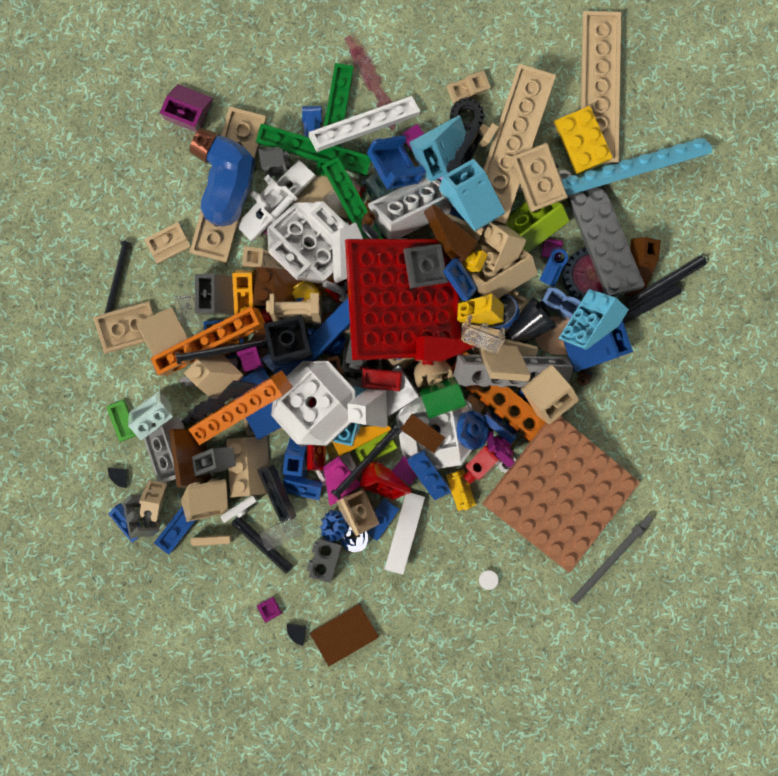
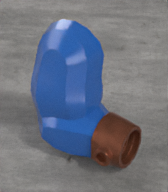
(227, 179)

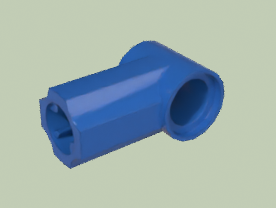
(311, 118)
(553, 268)

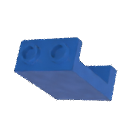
(394, 163)

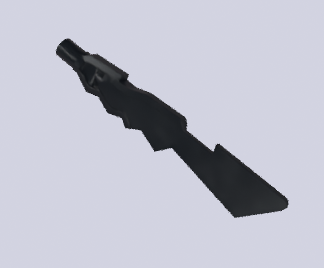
(233, 390)

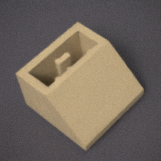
(501, 245)
(549, 394)
(205, 499)

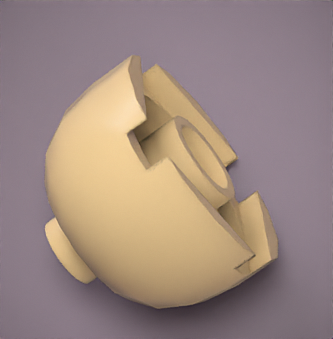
(430, 375)

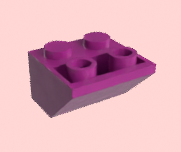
(186, 107)

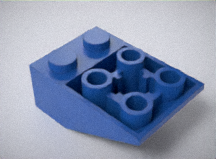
(608, 348)

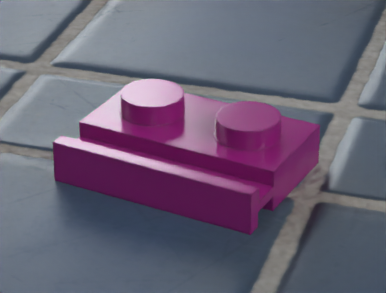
(501, 448)

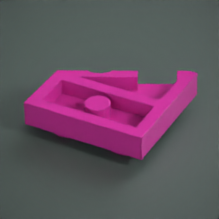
(335, 474)

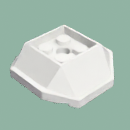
(303, 224)
(329, 416)
(451, 451)

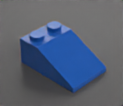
(261, 420)

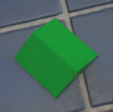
(442, 397)

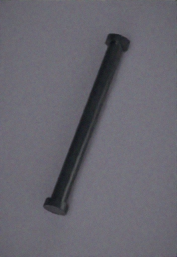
(117, 276)
(220, 350)
(366, 461)

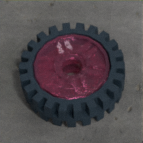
(576, 277)

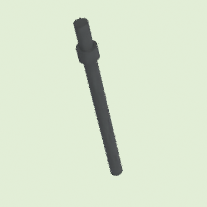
(637, 531)

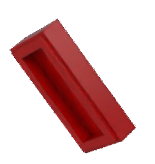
(381, 379)

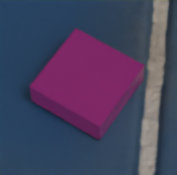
(547, 247)
(269, 609)

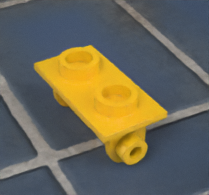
(460, 490)

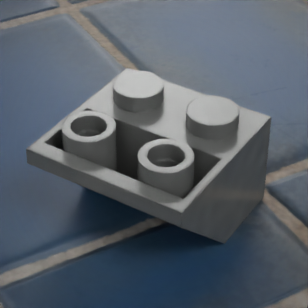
(214, 294)

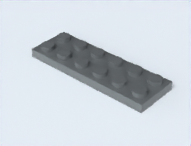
(605, 241)

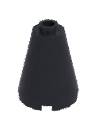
(531, 323)

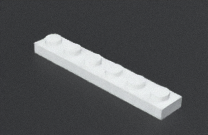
(364, 123)

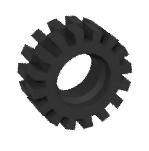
(468, 105)

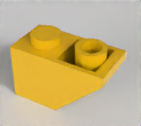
(483, 310)

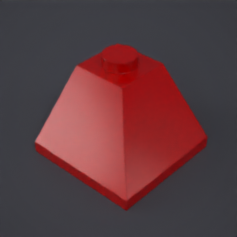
(383, 482)

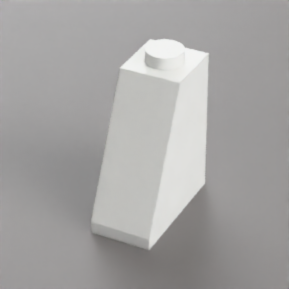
(344, 232)
(369, 408)

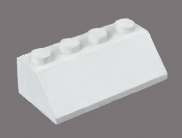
(404, 208)

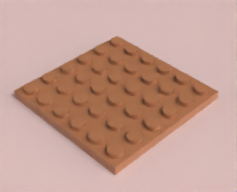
(561, 492)

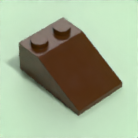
(274, 282)

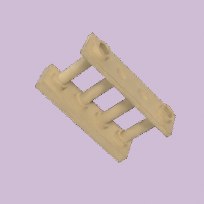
(310, 310)

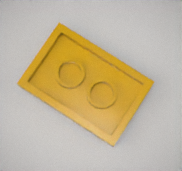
(583, 140)

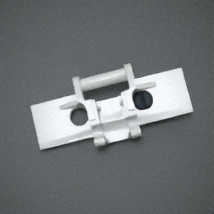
(274, 200)

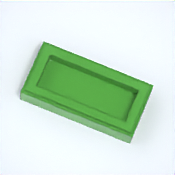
(119, 416)

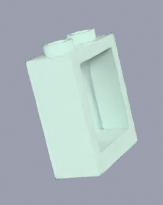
(153, 410)

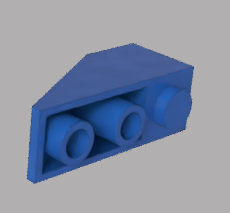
(295, 460)

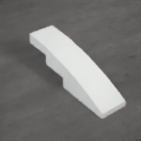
(404, 533)

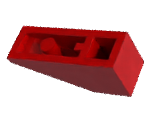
(437, 349)

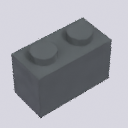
(213, 461)

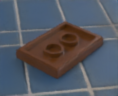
(183, 449)
(344, 635)

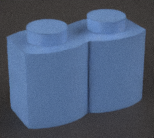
(557, 301)

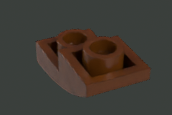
(423, 433)

